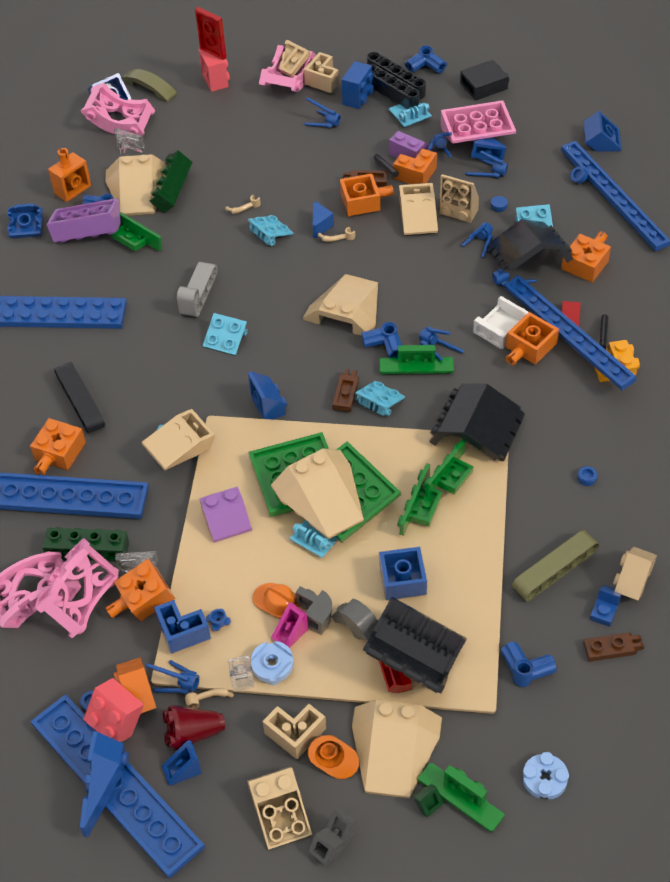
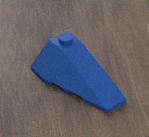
(106, 768)

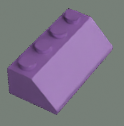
(84, 220)

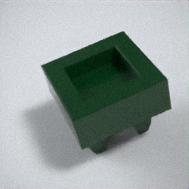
(428, 800)

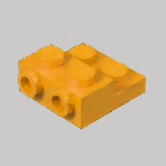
(624, 354)

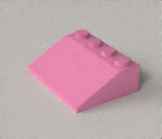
(477, 122)

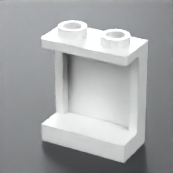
(499, 322)

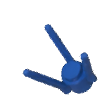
(331, 117)
(440, 142)
(499, 167)
(483, 232)
(501, 278)
(429, 337)
(188, 680)

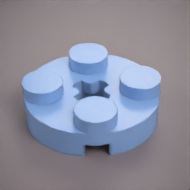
(274, 673)
(543, 788)

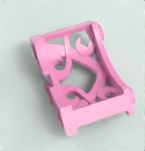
(274, 76)
(110, 102)
(37, 565)
(53, 605)

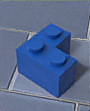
(180, 630)

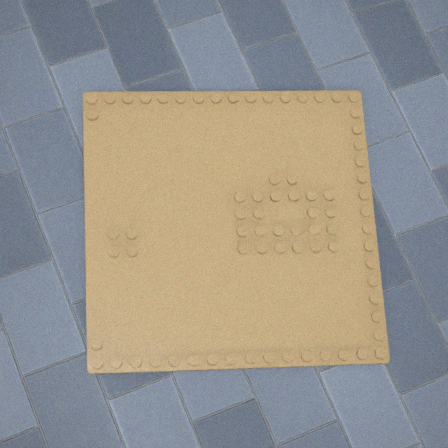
(458, 551)

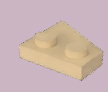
(293, 58)

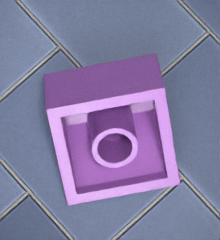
(405, 144)
(225, 514)

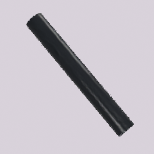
(386, 165)
(603, 331)

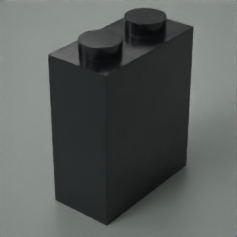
(484, 79)

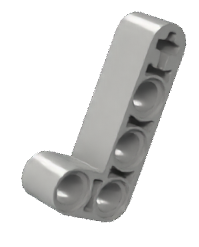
(192, 298)

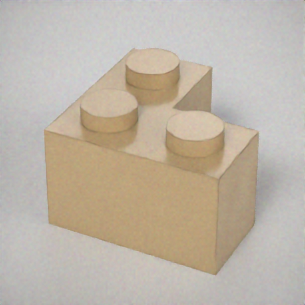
(321, 74)
(636, 569)
(297, 733)

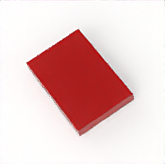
(210, 33)

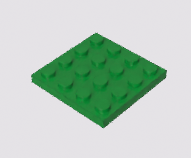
(274, 459)
(372, 487)

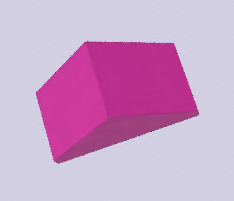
(291, 625)

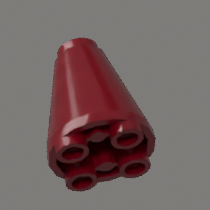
(191, 725)

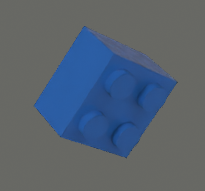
(357, 85)
(403, 573)

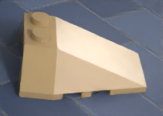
(132, 181)
(348, 301)
(321, 492)
(394, 745)

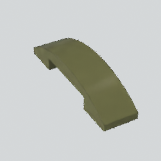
(151, 81)

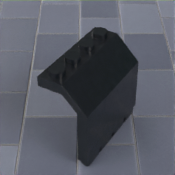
(524, 241)
(480, 418)
(414, 645)

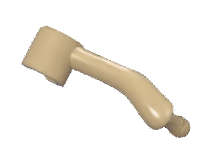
(254, 203)
(348, 235)
(193, 698)

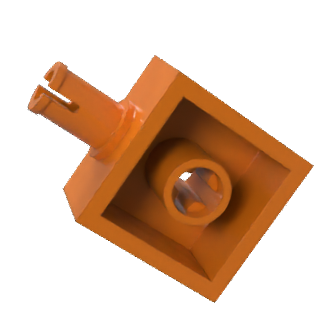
(69, 175)
(362, 195)
(589, 256)
(530, 339)
(56, 446)
(141, 591)

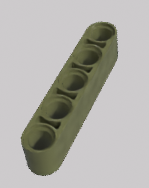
(555, 565)

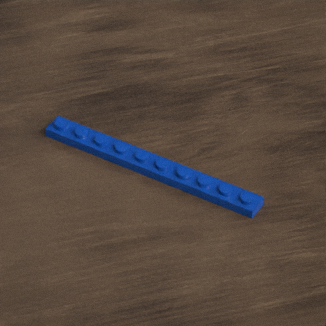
(616, 197)
(571, 333)

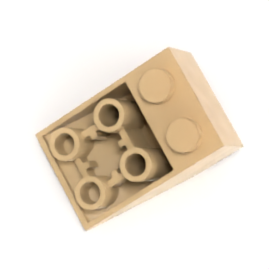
(458, 198)
(418, 208)
(179, 440)
(279, 807)

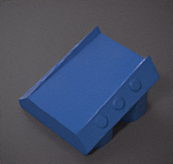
(25, 221)

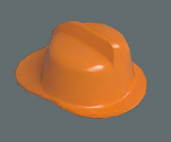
(273, 598)
(333, 756)

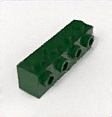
(170, 181)
(105, 542)

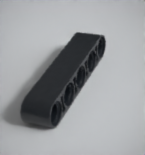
(398, 71)
(394, 88)
(79, 397)

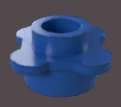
(218, 614)

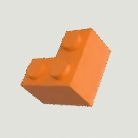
(417, 169)
(134, 679)

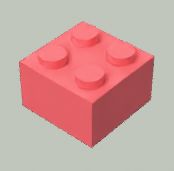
(214, 70)
(113, 710)

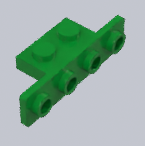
(136, 235)
(416, 360)
(451, 473)
(420, 507)
(463, 794)

